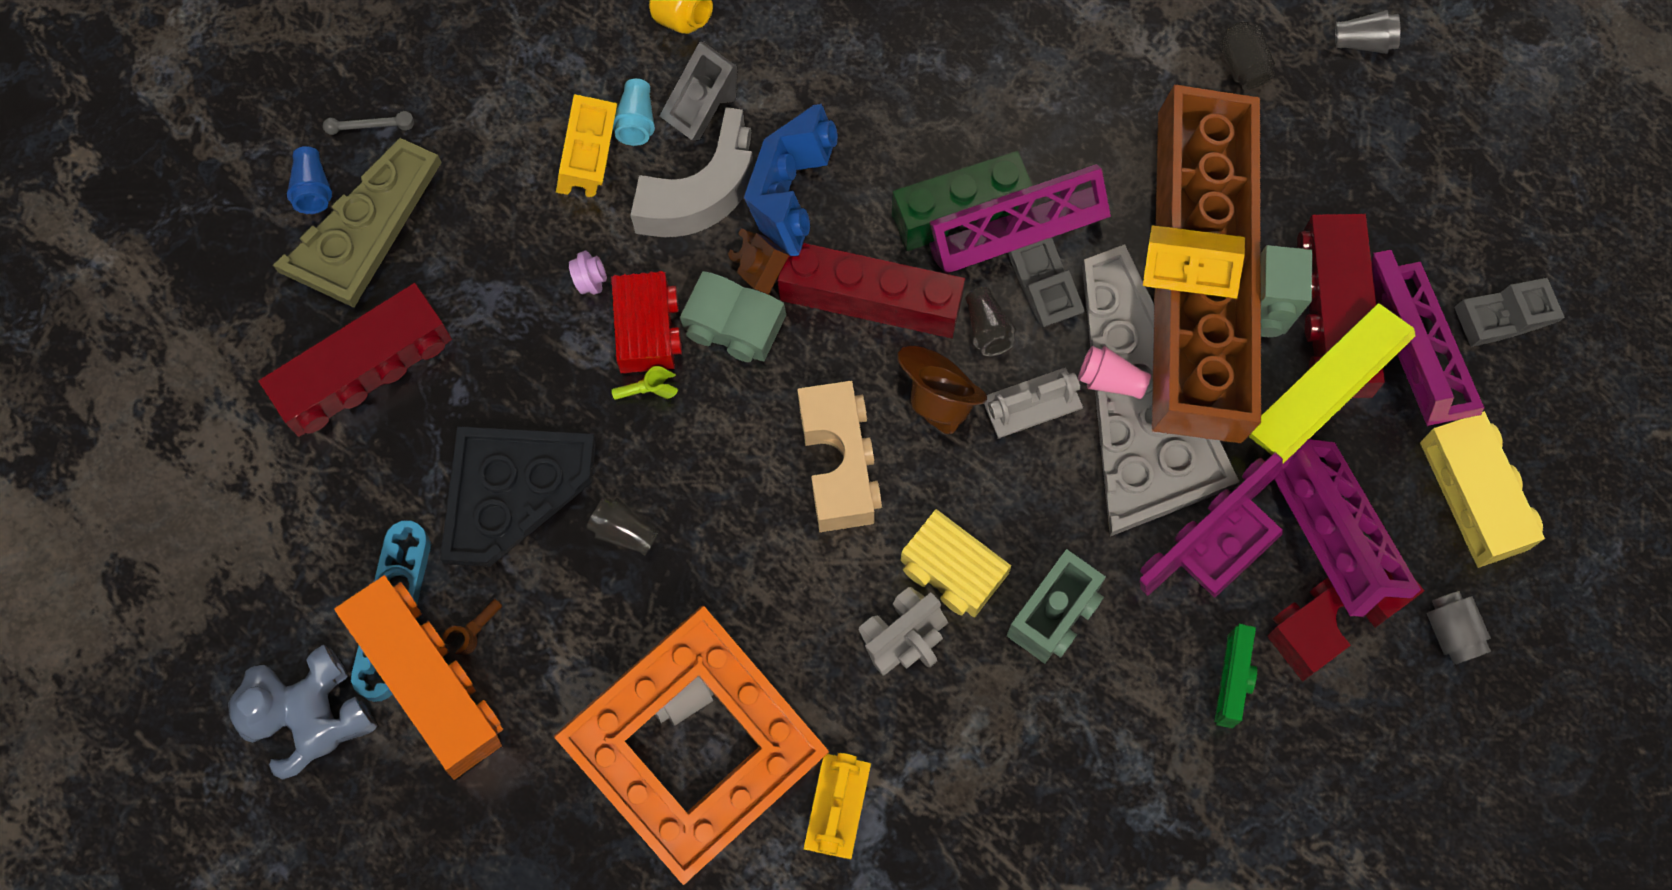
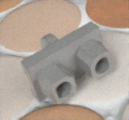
(908, 636)

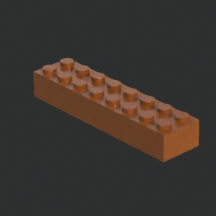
(1203, 342)

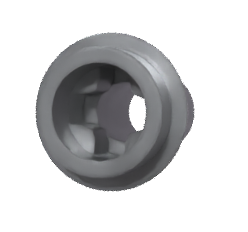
(1369, 33)

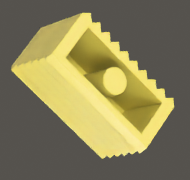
(954, 564)

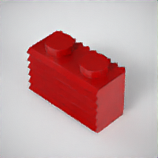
(644, 321)

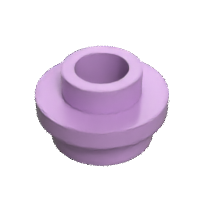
(587, 273)

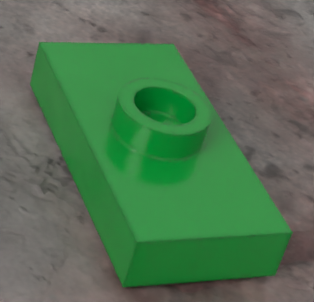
(1237, 676)

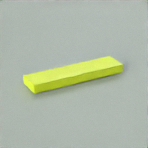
(1332, 382)

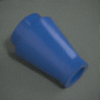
(308, 183)

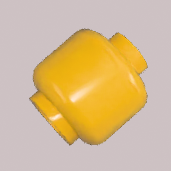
(681, 15)

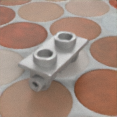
(1033, 402)

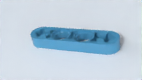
(391, 551)

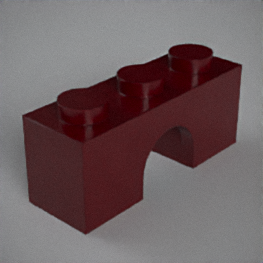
(1310, 634)

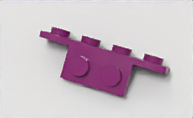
(1225, 539)

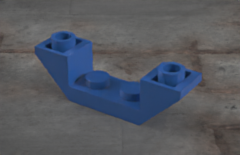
(795, 146)

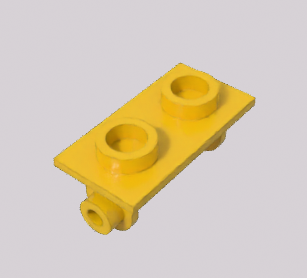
(837, 805)

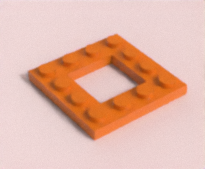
(599, 747)

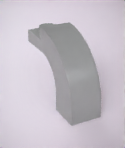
(702, 199)

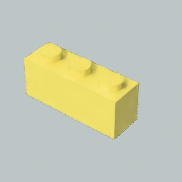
(1482, 489)

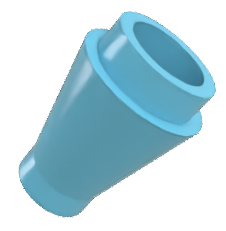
(634, 114)

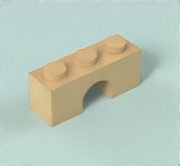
(833, 417)

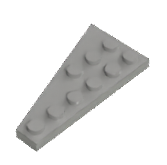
(1142, 469)

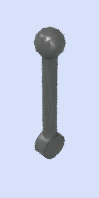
(403, 120)

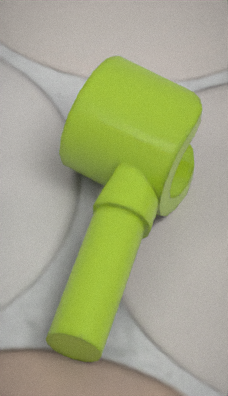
(652, 383)

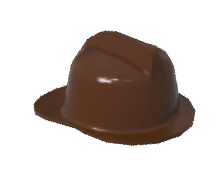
(939, 388)

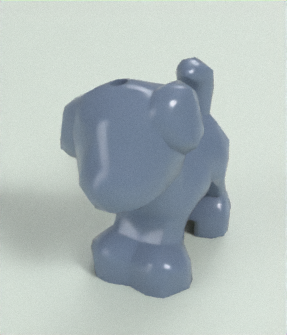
(266, 705)

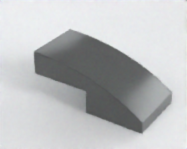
(1046, 283)
(1509, 313)

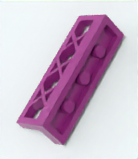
(1024, 224)
(1418, 357)
(1336, 525)

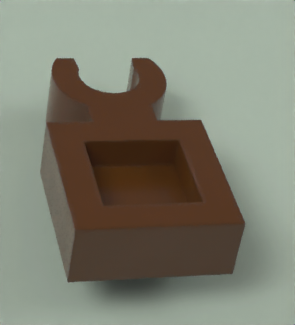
(758, 260)

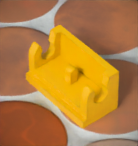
(586, 145)
(1194, 261)

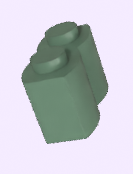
(732, 317)

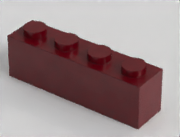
(1340, 283)
(872, 289)
(356, 361)

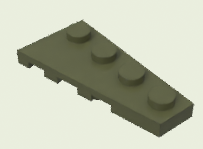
(357, 235)

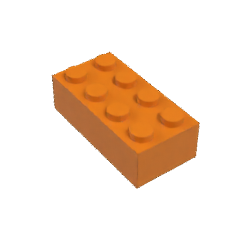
(419, 678)

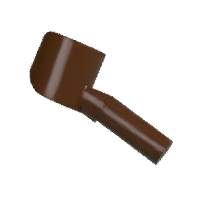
(471, 629)

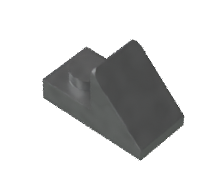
(700, 90)

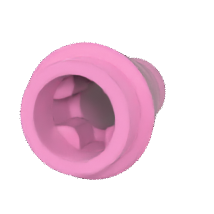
(1111, 373)

